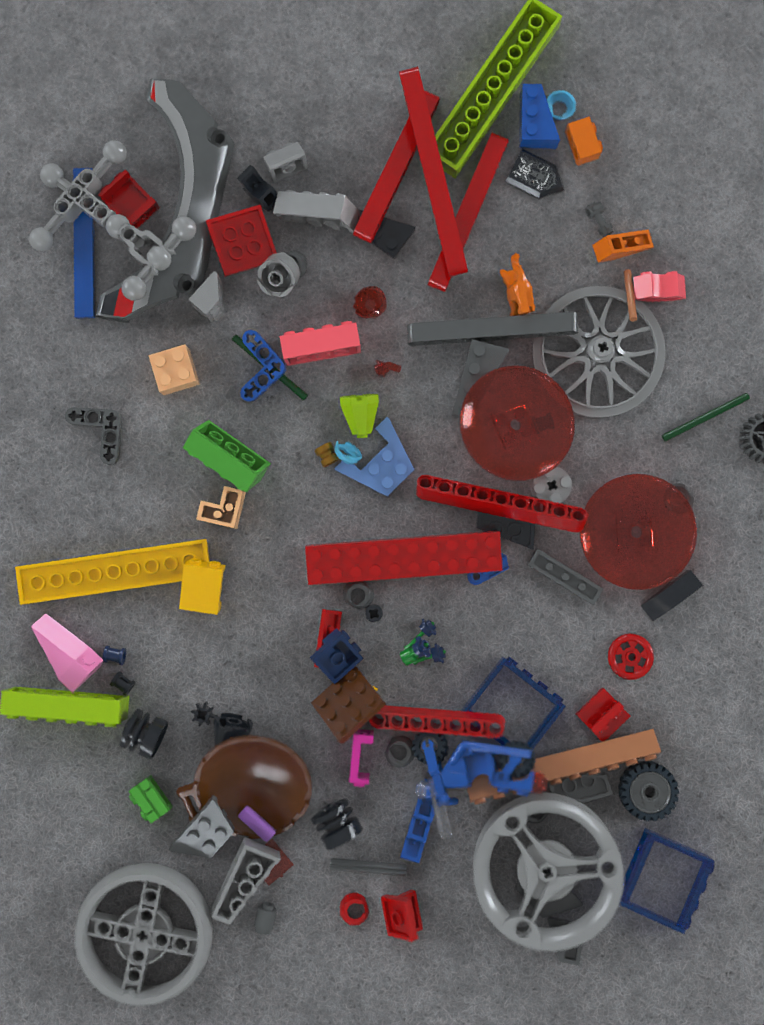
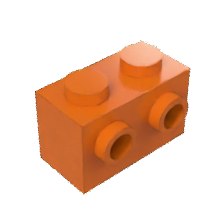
(583, 141)

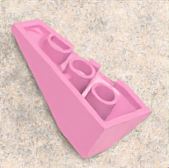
(66, 653)

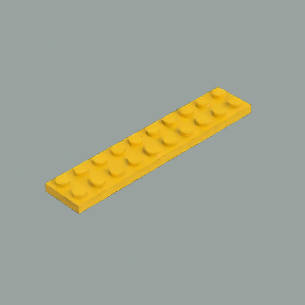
(107, 571)

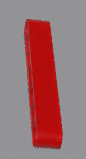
(446, 718)

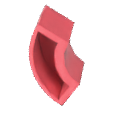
(659, 287)

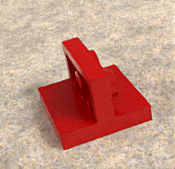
(603, 714)
(402, 915)

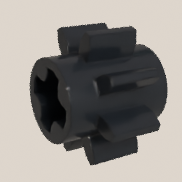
(203, 708)

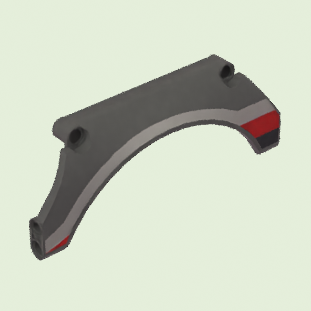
(202, 185)

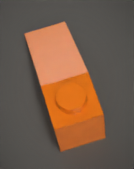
(622, 245)

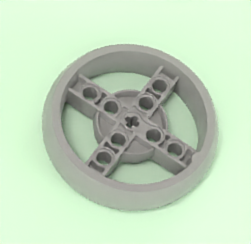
(89, 923)

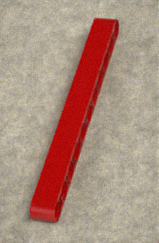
(433, 171)

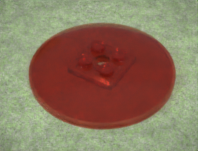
(543, 417)
(665, 527)

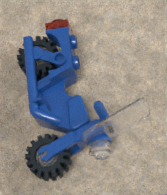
(466, 764)

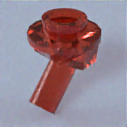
(383, 367)

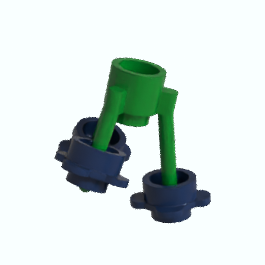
(420, 648)

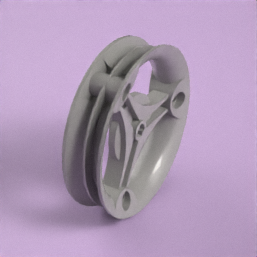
(548, 885)

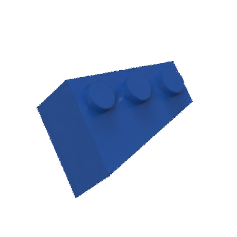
(535, 120)

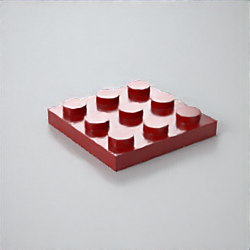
(241, 240)

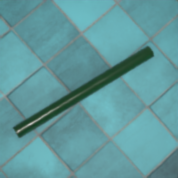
(285, 380)
(705, 417)

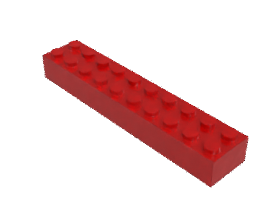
(403, 557)

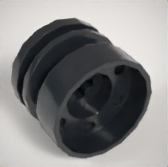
(140, 732)
(339, 827)

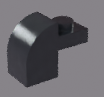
(257, 188)

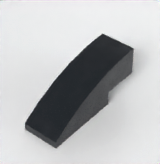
(671, 595)

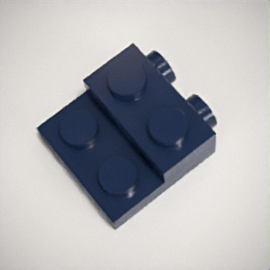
(337, 655)

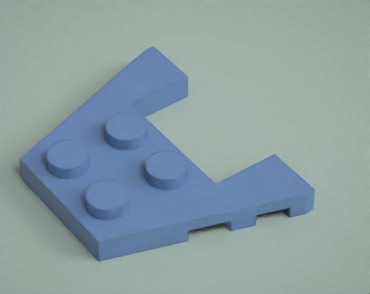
(387, 468)

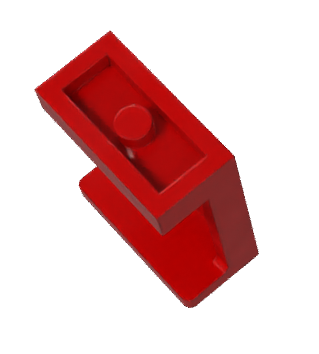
(128, 199)

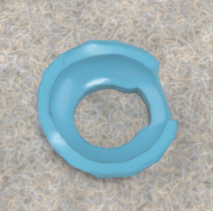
(567, 98)
(353, 452)

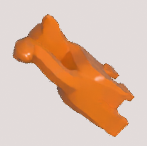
(518, 288)

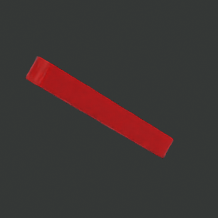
(390, 178)
(472, 202)
(508, 506)

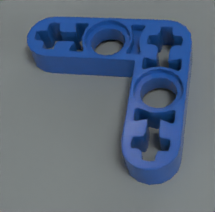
(268, 363)

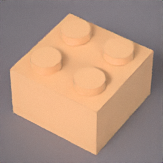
(174, 369)

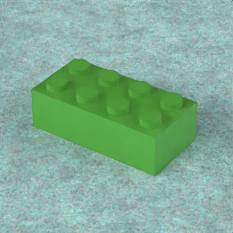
(226, 455)

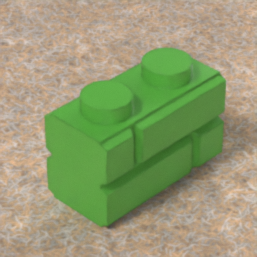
(150, 799)

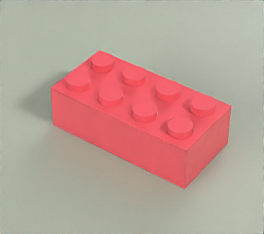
(320, 343)

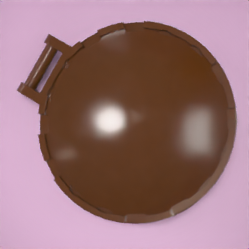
(253, 774)

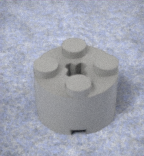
(279, 264)
(561, 482)

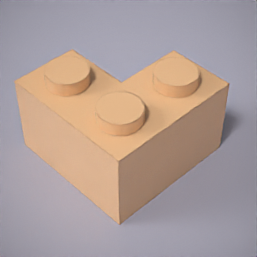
(226, 513)

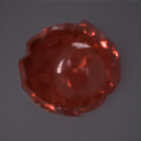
(370, 302)

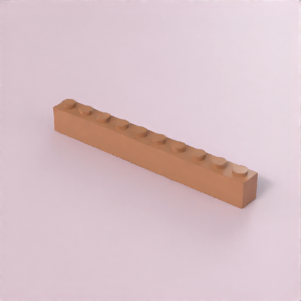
(578, 761)

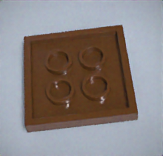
(348, 704)

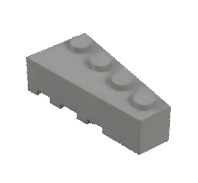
(317, 209)
(245, 874)

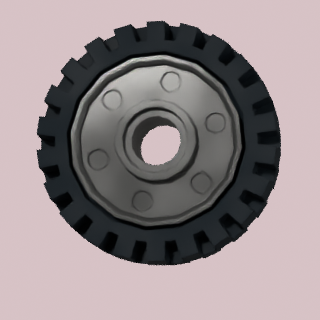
(661, 798)

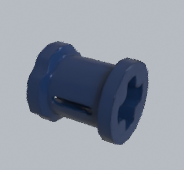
(114, 655)

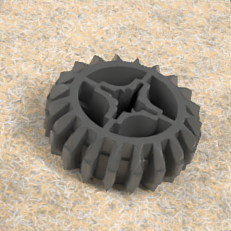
(750, 435)

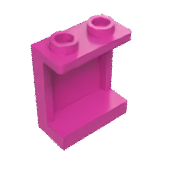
(359, 778)

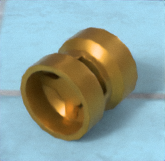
(327, 454)

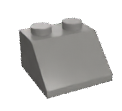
(285, 162)
(209, 298)

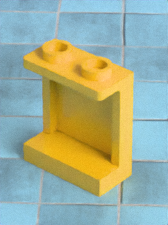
(201, 586)

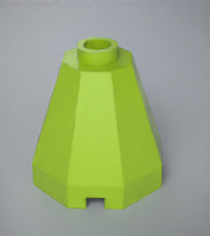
(360, 413)

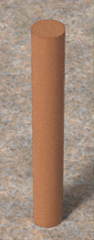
(630, 295)

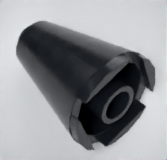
(230, 726)

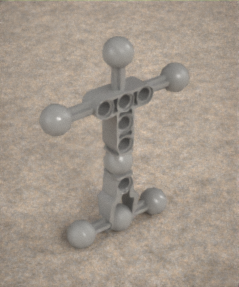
(87, 186)

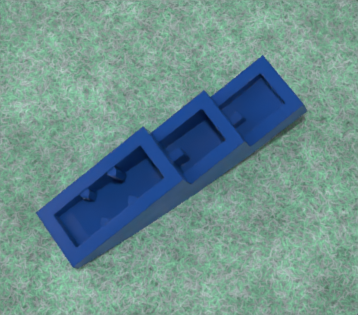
(418, 830)

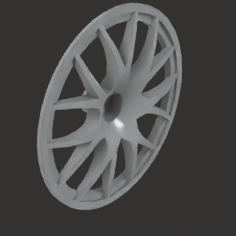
(605, 361)

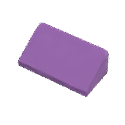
(257, 823)

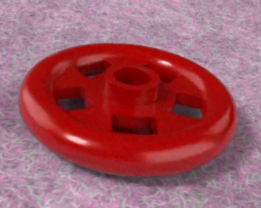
(619, 668)

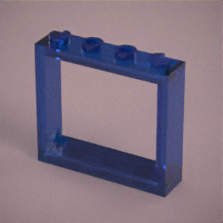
(540, 687)
(635, 869)

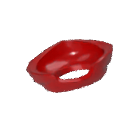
(350, 899)

